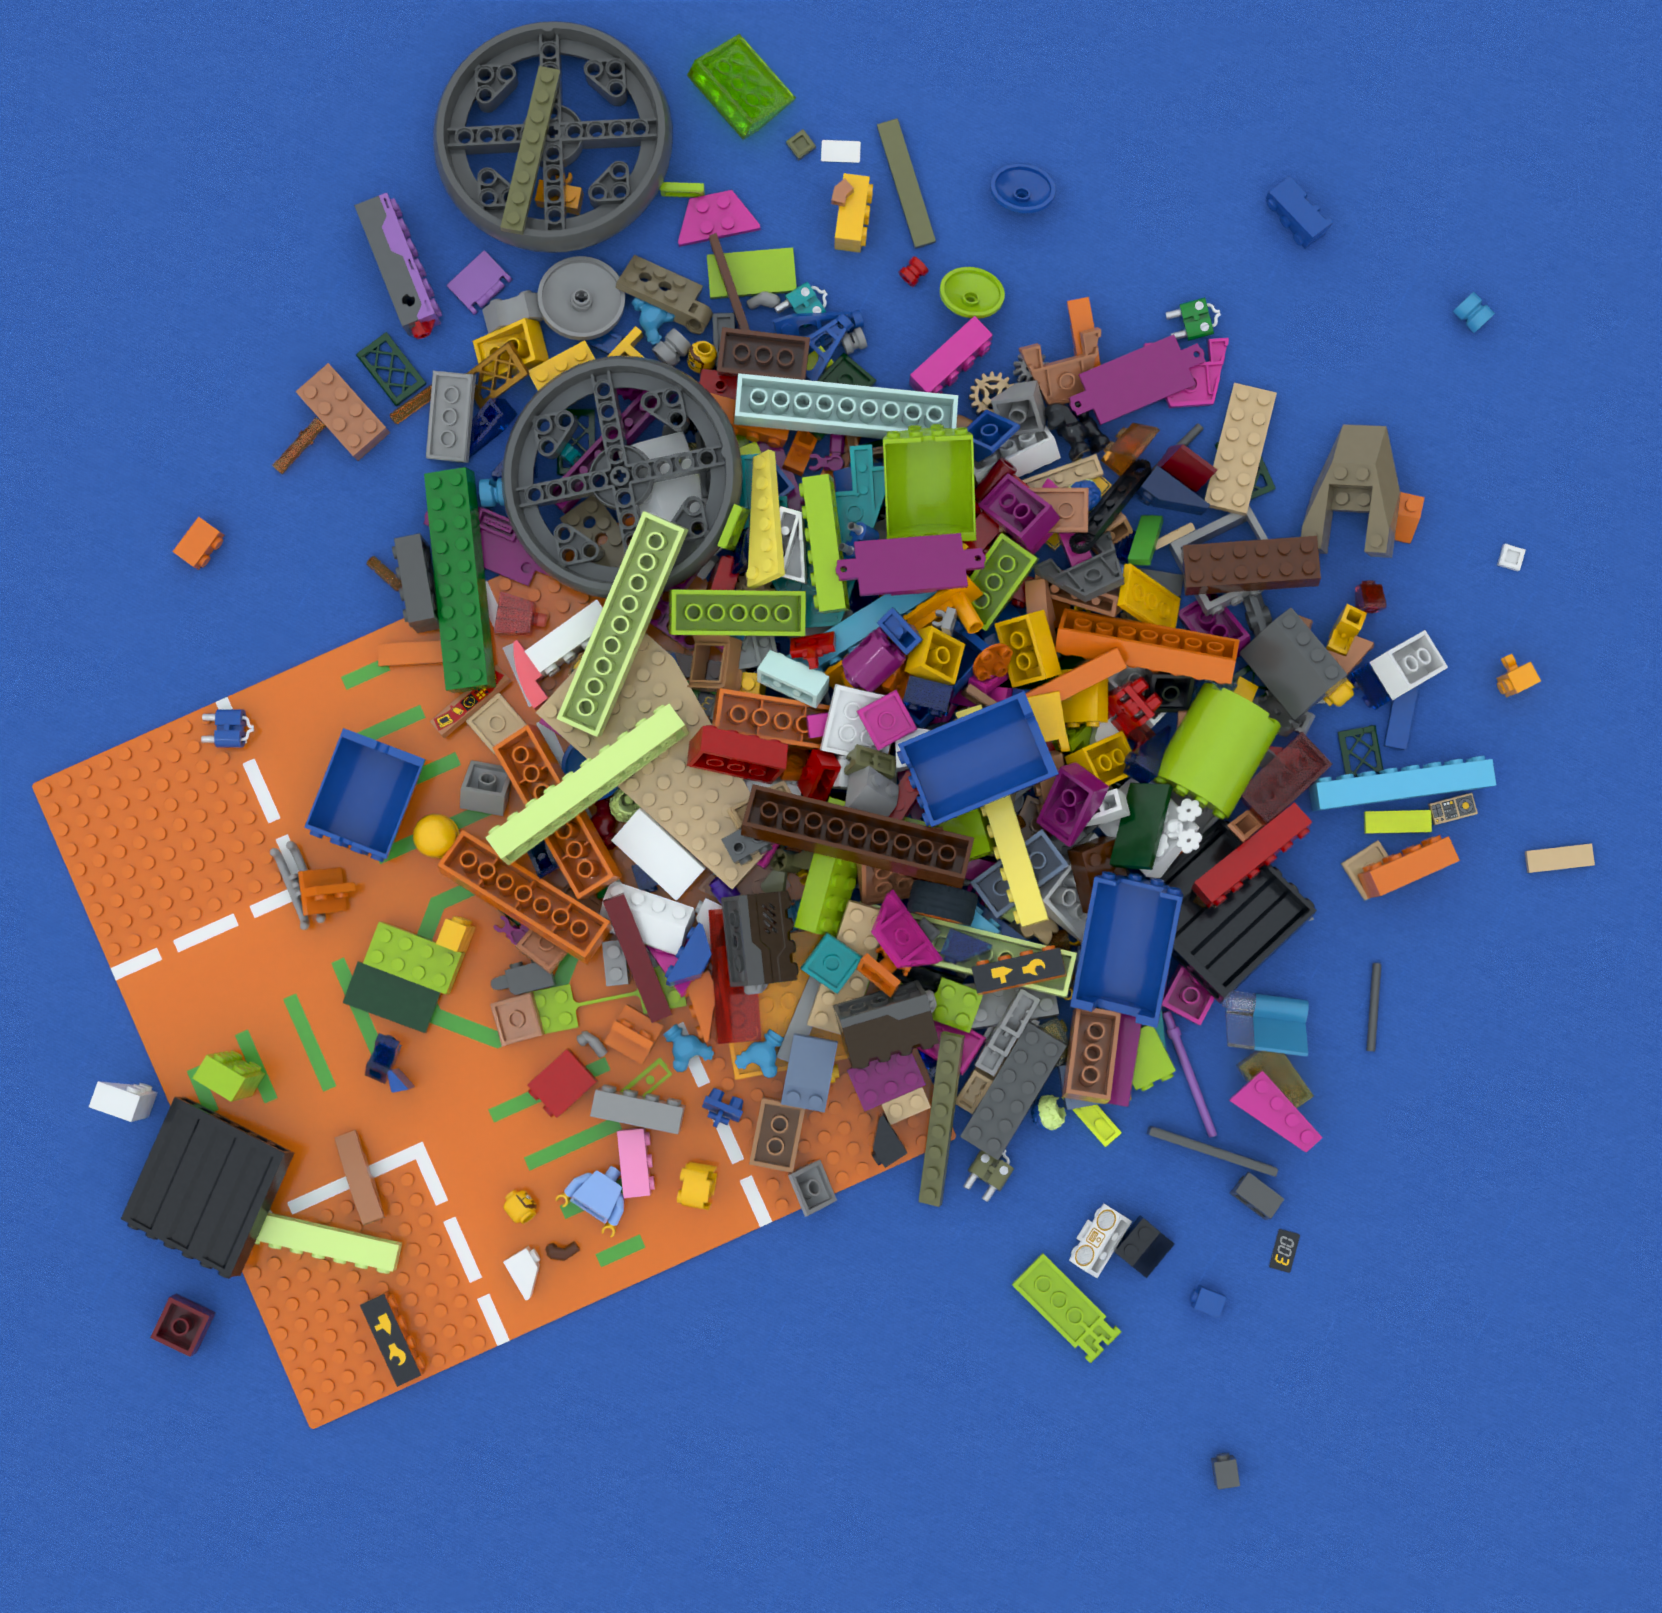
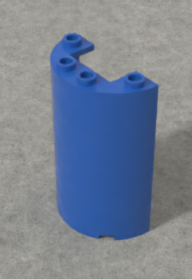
(977, 759)
(1127, 946)

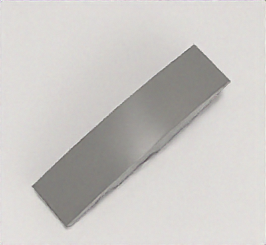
(1007, 1031)

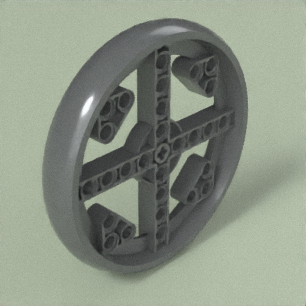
(603, 55)
(551, 404)

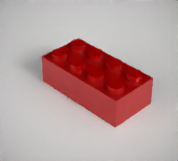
(737, 754)

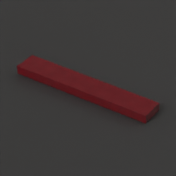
(637, 957)

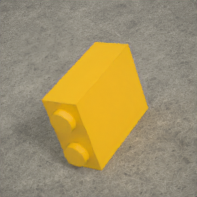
(1087, 706)

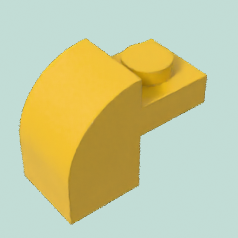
(1345, 629)

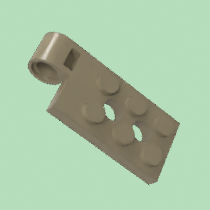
(677, 300)
(605, 525)

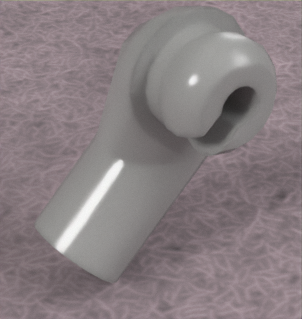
(765, 299)
(593, 1041)

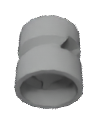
(672, 348)

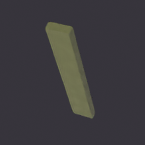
(906, 183)

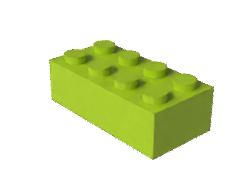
(1003, 574)
(413, 958)
(229, 1075)

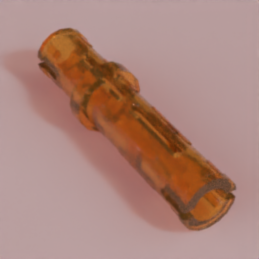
(299, 445)

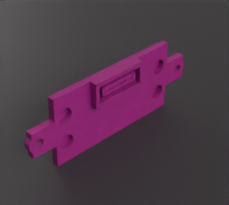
(1136, 379)
(502, 549)
(910, 565)

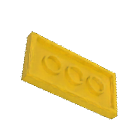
(1147, 598)

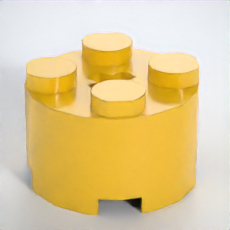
(698, 1185)

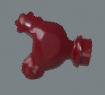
(604, 823)

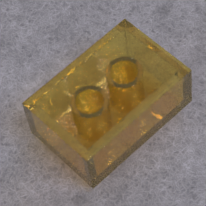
(1279, 1071)

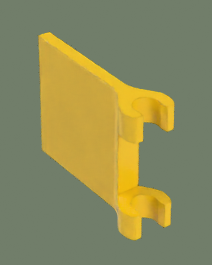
(1050, 718)

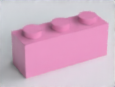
(635, 1162)

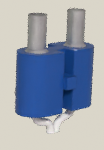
(859, 532)
(229, 728)

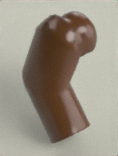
(561, 1254)

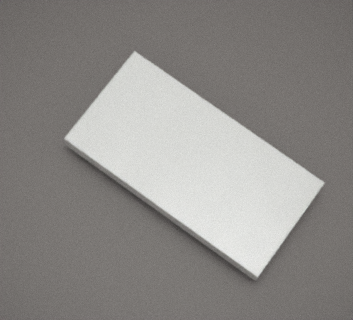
(658, 854)

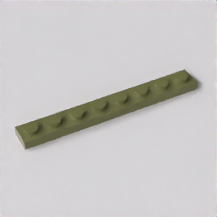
(530, 150)
(941, 1118)

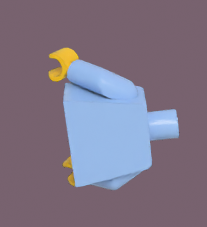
(598, 1196)

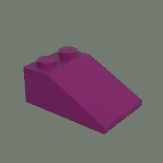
(1019, 511)
(1218, 624)
(1071, 802)

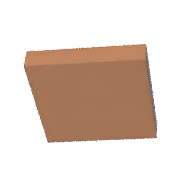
(517, 1019)

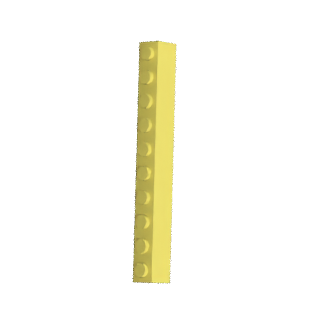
(1014, 856)

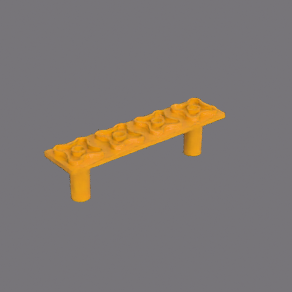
(924, 615)

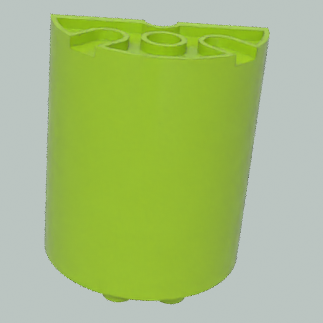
(929, 482)
(1217, 749)

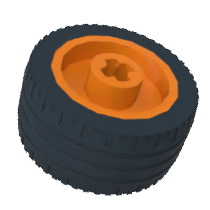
(942, 902)

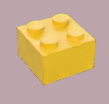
(935, 657)

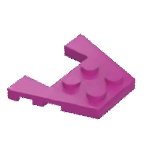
(1205, 376)

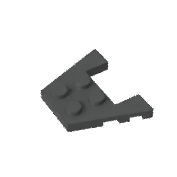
(1089, 577)

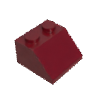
(1186, 467)

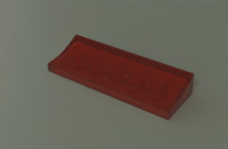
(735, 1012)

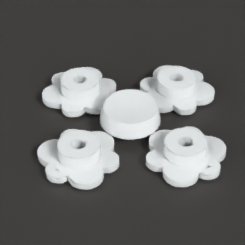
(1174, 829)

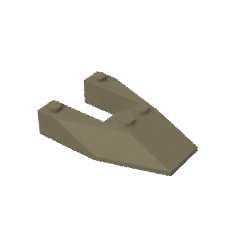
(1357, 479)

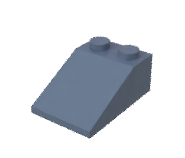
(809, 1072)

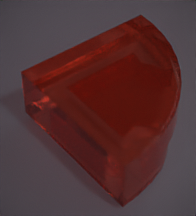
(1141, 733)

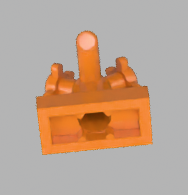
(881, 973)

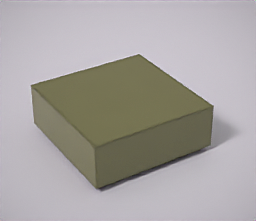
(800, 144)

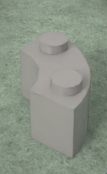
(505, 312)

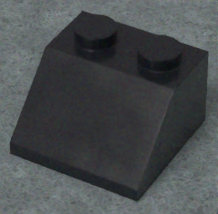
(1173, 690)
(886, 1143)
(1143, 1246)

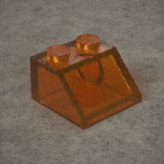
(1128, 447)

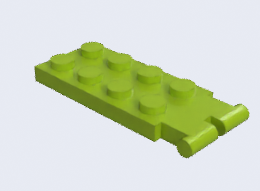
(1065, 1307)

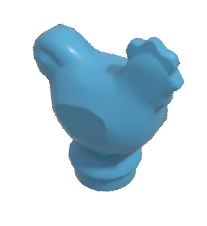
(651, 319)
(686, 1047)
(762, 1054)

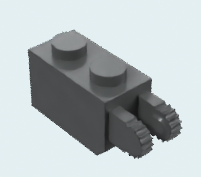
(523, 978)

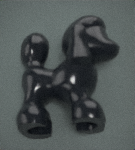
(1075, 432)

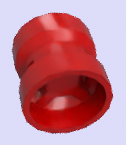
(911, 273)

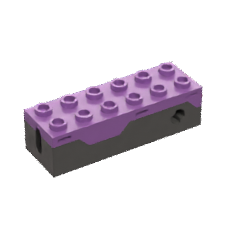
(398, 265)

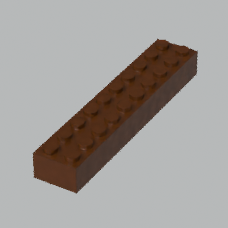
(857, 836)

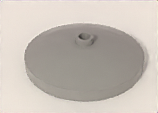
(580, 298)

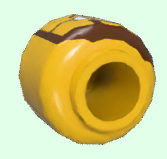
(701, 356)
(520, 1206)

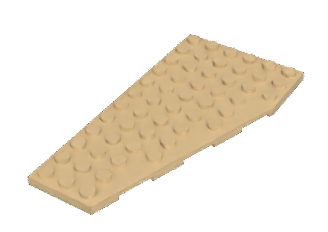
(678, 797)

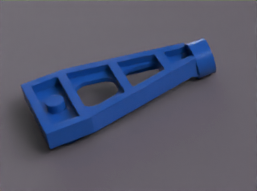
(789, 324)
(825, 357)

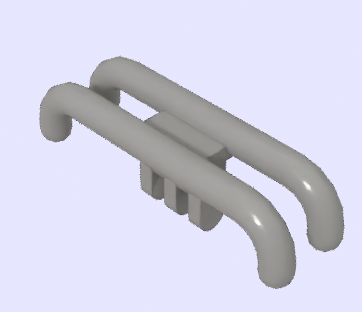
(292, 881)

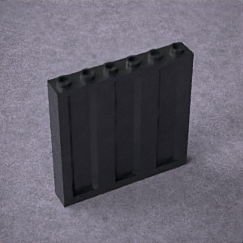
(1240, 934)
(207, 1187)

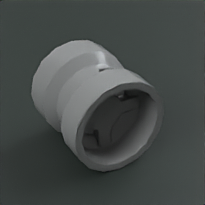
(858, 341)

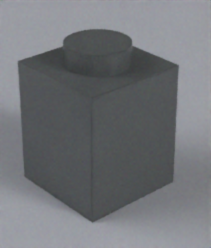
(1225, 1471)

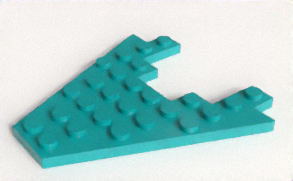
(853, 506)

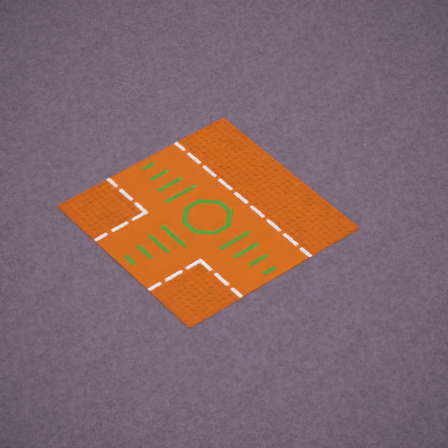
(213, 960)

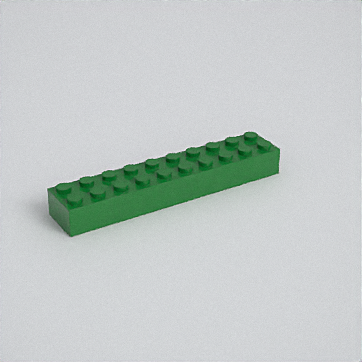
(460, 580)

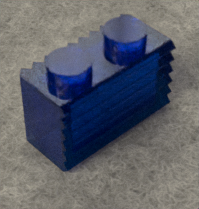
(1371, 686)

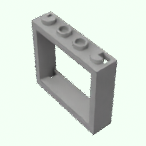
(1207, 533)

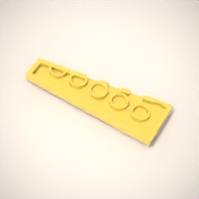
(765, 536)

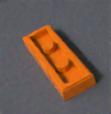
(409, 653)

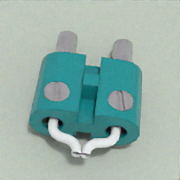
(803, 301)

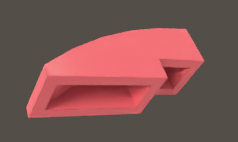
(529, 677)

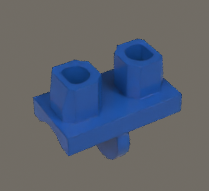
(722, 1110)

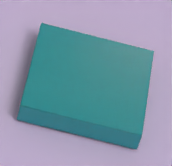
(831, 963)

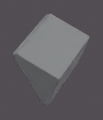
(812, 1187)

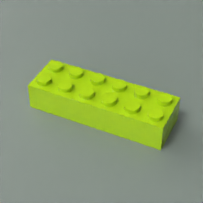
(824, 538)
(737, 612)
(826, 892)

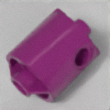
(872, 661)

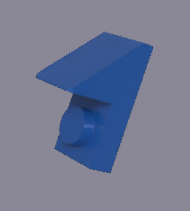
(900, 631)

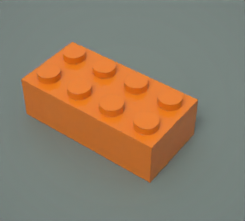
(1407, 867)

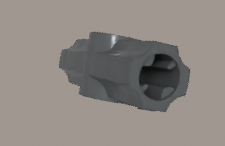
(1256, 614)

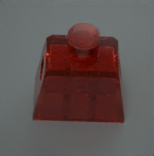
(517, 616)

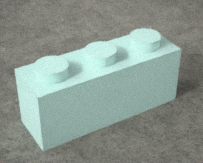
(793, 678)

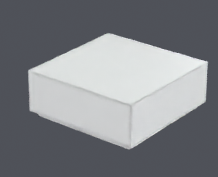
(1511, 557)

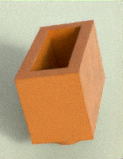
(199, 543)

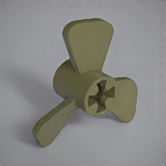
(782, 864)

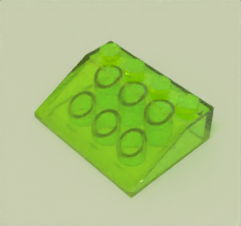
(740, 86)

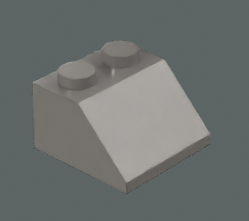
(1022, 405)
(485, 788)
(871, 792)

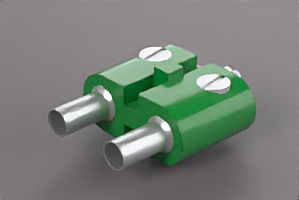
(1195, 319)

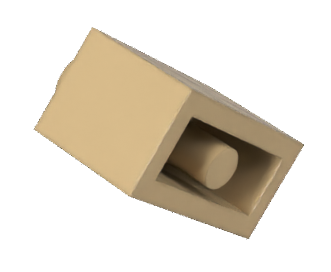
(906, 1105)

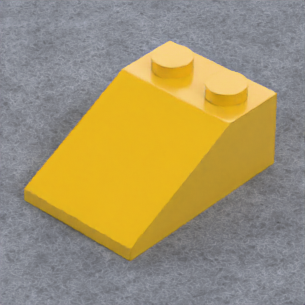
(526, 338)

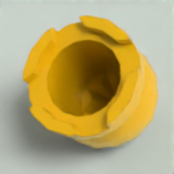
(435, 835)

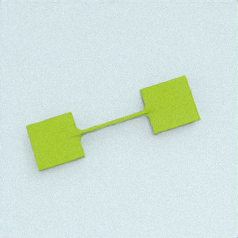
(955, 1004)
(558, 1007)

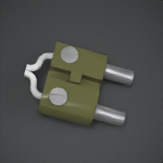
(991, 1171)

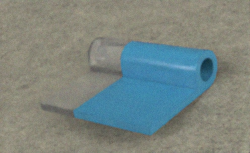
(1266, 1023)

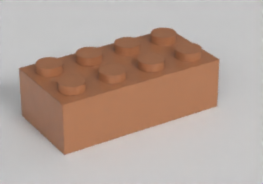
(343, 412)
(1091, 1055)

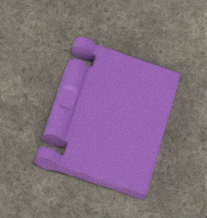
(478, 282)

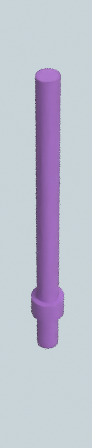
(1174, 1033)

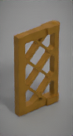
(510, 382)

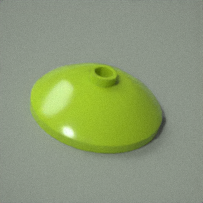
(972, 292)

